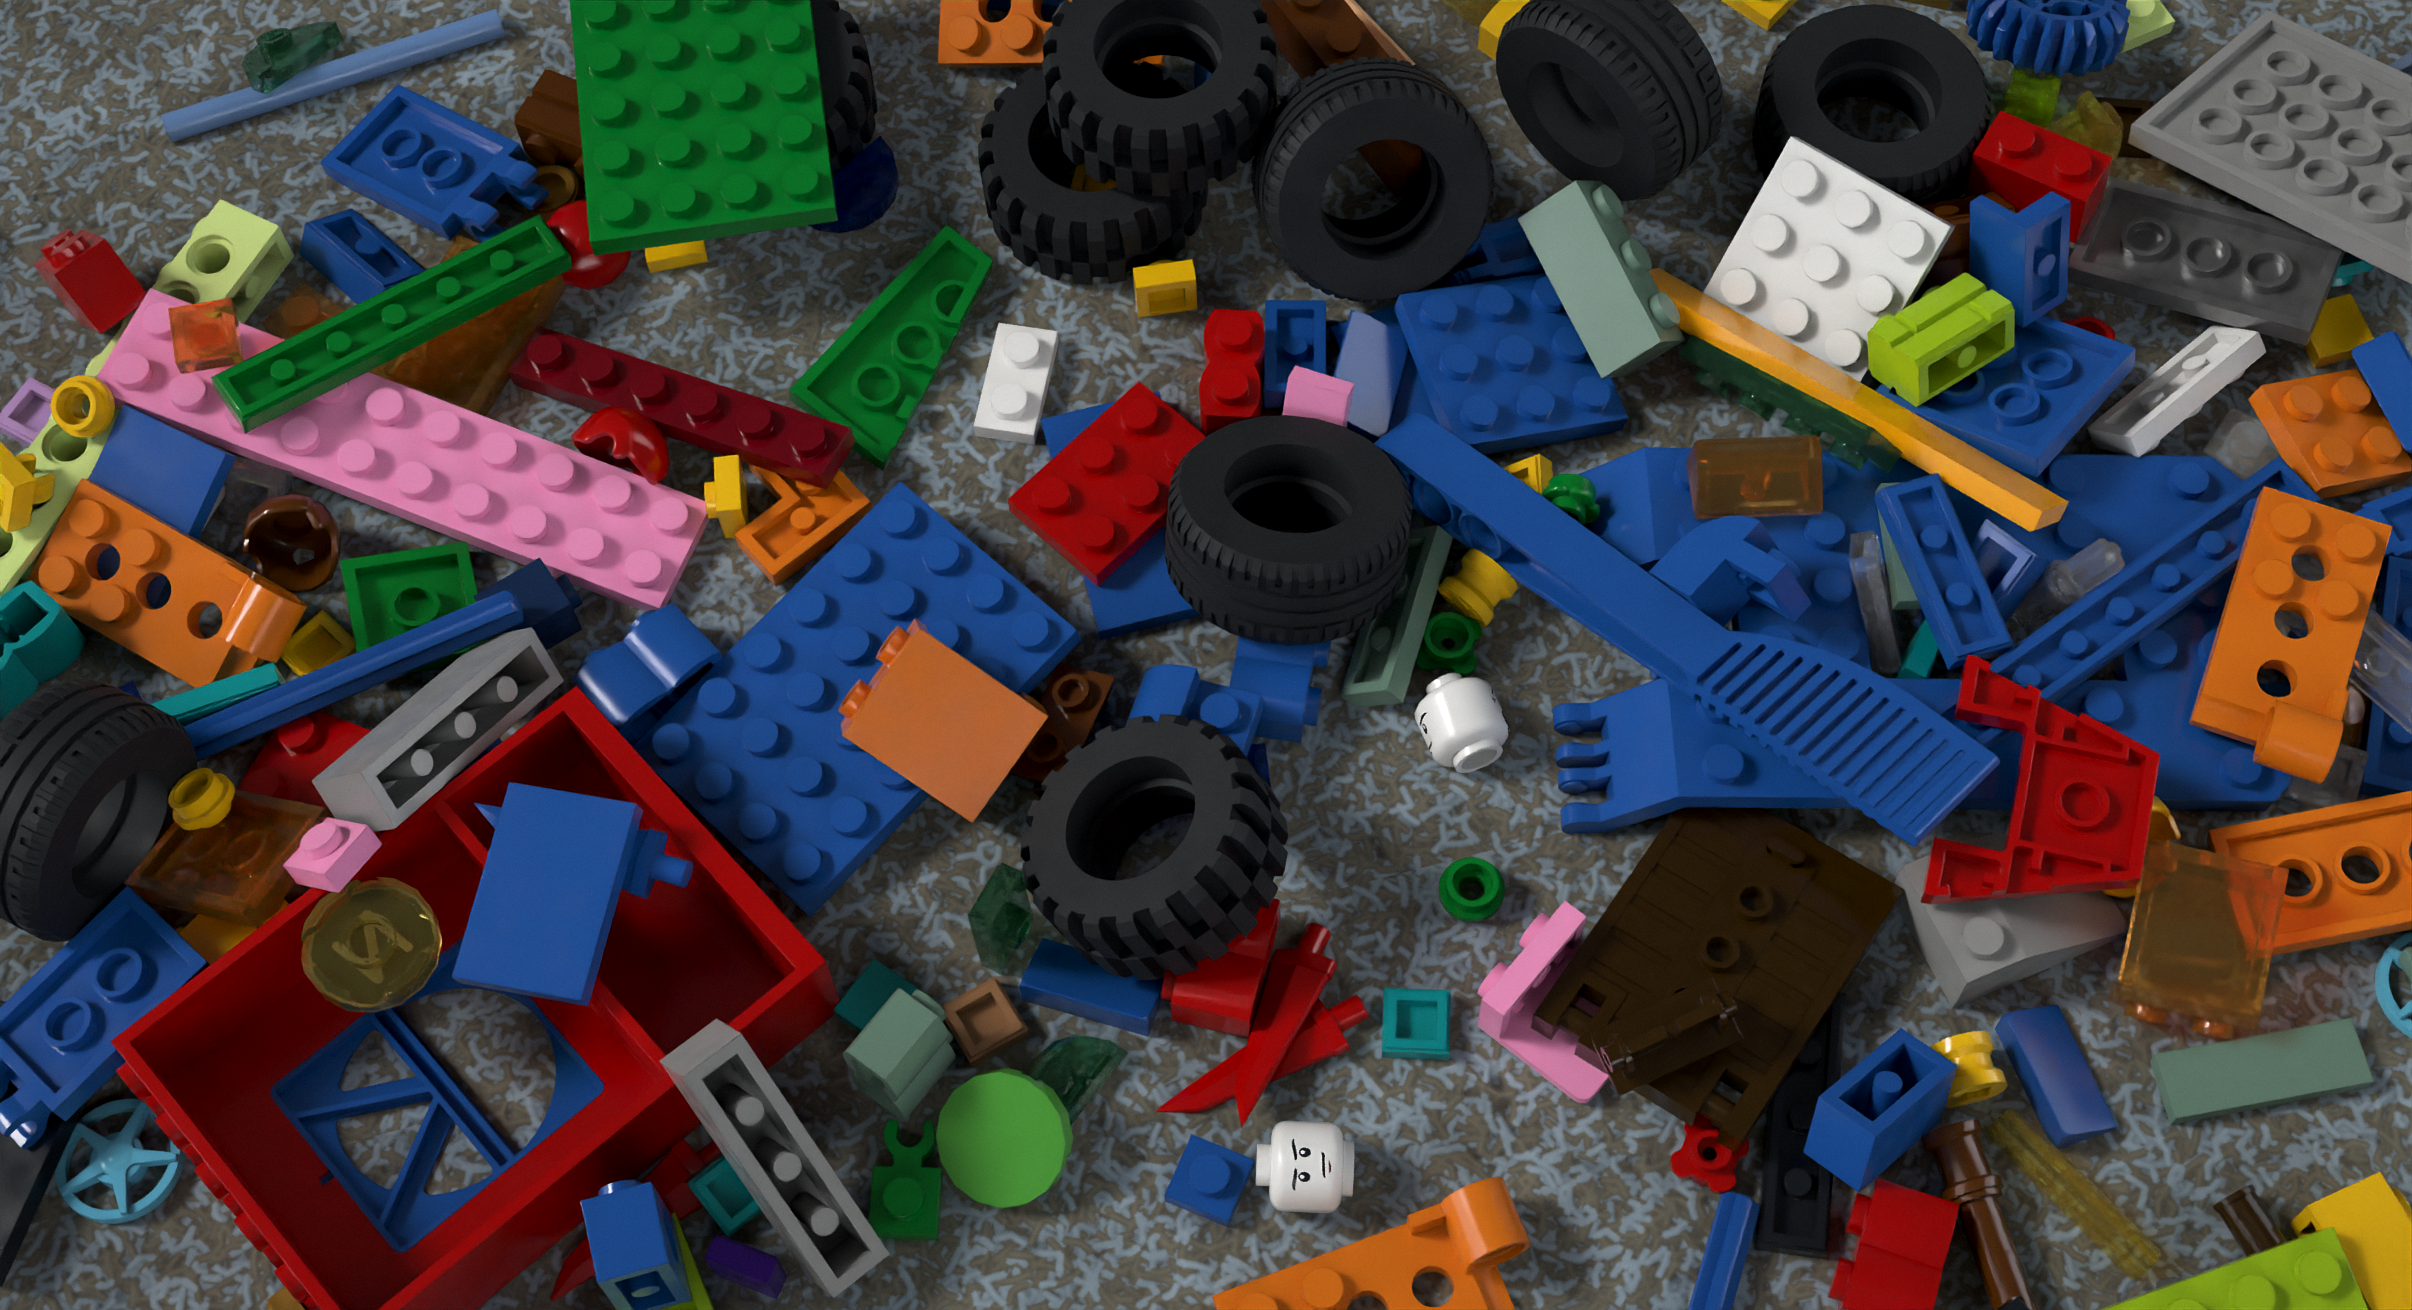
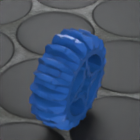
(2050, 33)

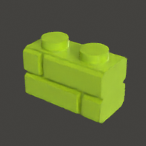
(1940, 338)

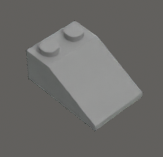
(2004, 940)

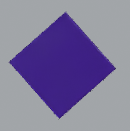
(746, 1266)

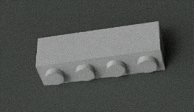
(438, 731)
(774, 1157)

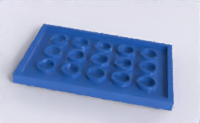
(762, 730)

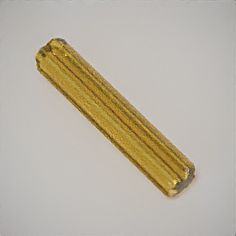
(2074, 1193)

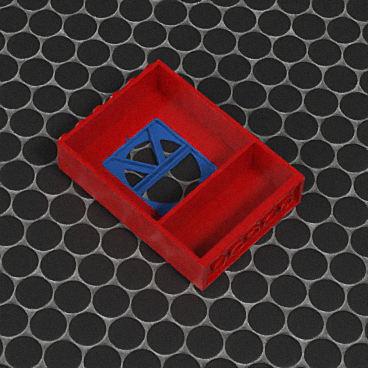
(254, 1055)

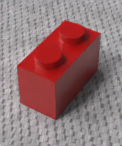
(2028, 162)
(89, 279)

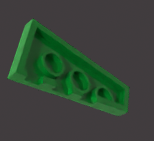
(895, 347)

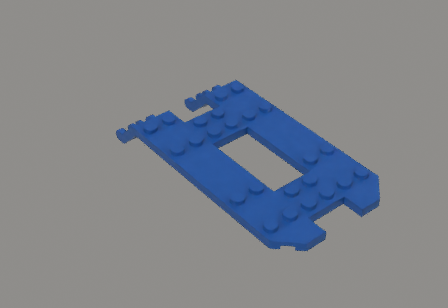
(1675, 754)

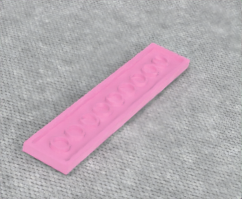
(432, 466)

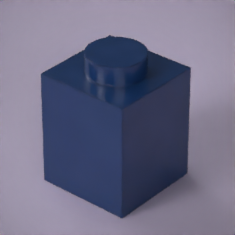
(545, 602)

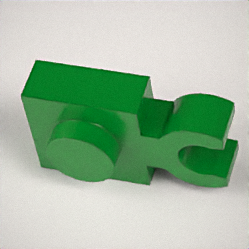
(907, 1195)

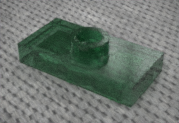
(1001, 918)

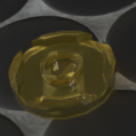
(371, 945)

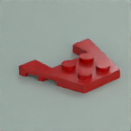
(2075, 803)

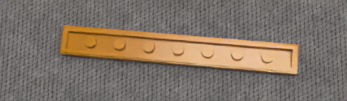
(1917, 438)

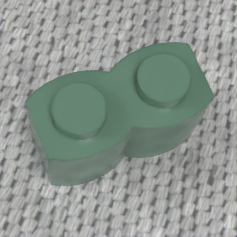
(901, 1052)

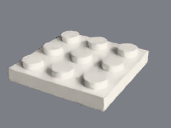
(1827, 256)

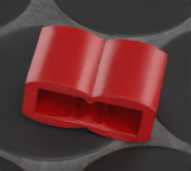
(1232, 368)
(1226, 991)
(1896, 1251)

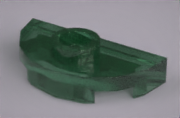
(286, 52)
(1076, 1069)

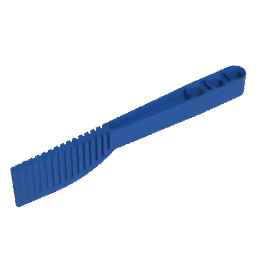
(1805, 702)

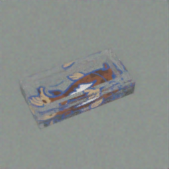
(1875, 602)

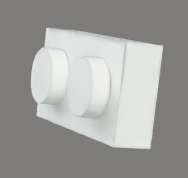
(1016, 383)

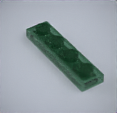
(1803, 414)

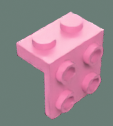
(1517, 990)

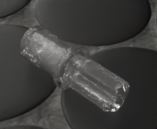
(2068, 582)

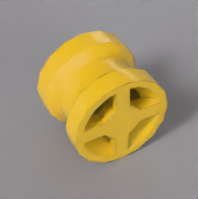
(1478, 587)
(1975, 1075)

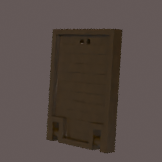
(1727, 910)

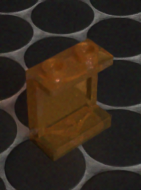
(2200, 939)

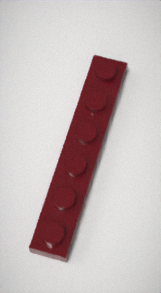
(684, 406)

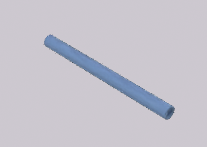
(335, 75)

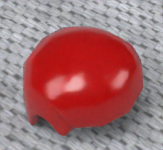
(587, 270)
(625, 440)

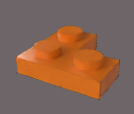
(800, 523)

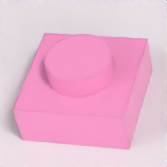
(332, 854)

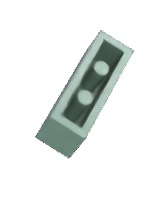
(1602, 278)

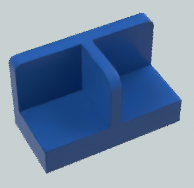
(2022, 253)

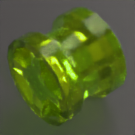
(2031, 97)

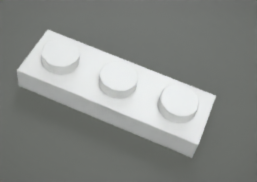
(2176, 390)

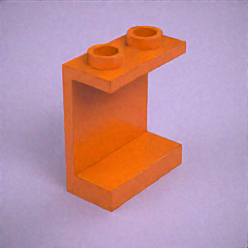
(940, 720)

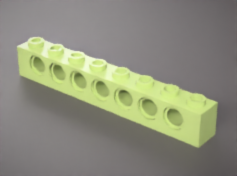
(225, 258)

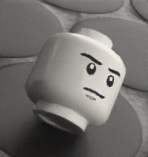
(1462, 722)
(1306, 1166)

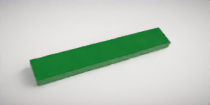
(391, 323)

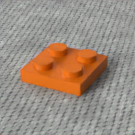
(2332, 433)

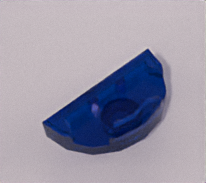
(864, 189)

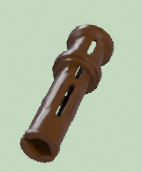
(1976, 1189)

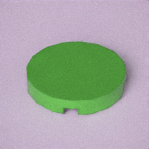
(1004, 1138)

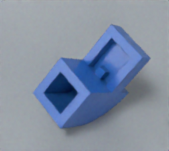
(1728, 564)
(1181, 692)

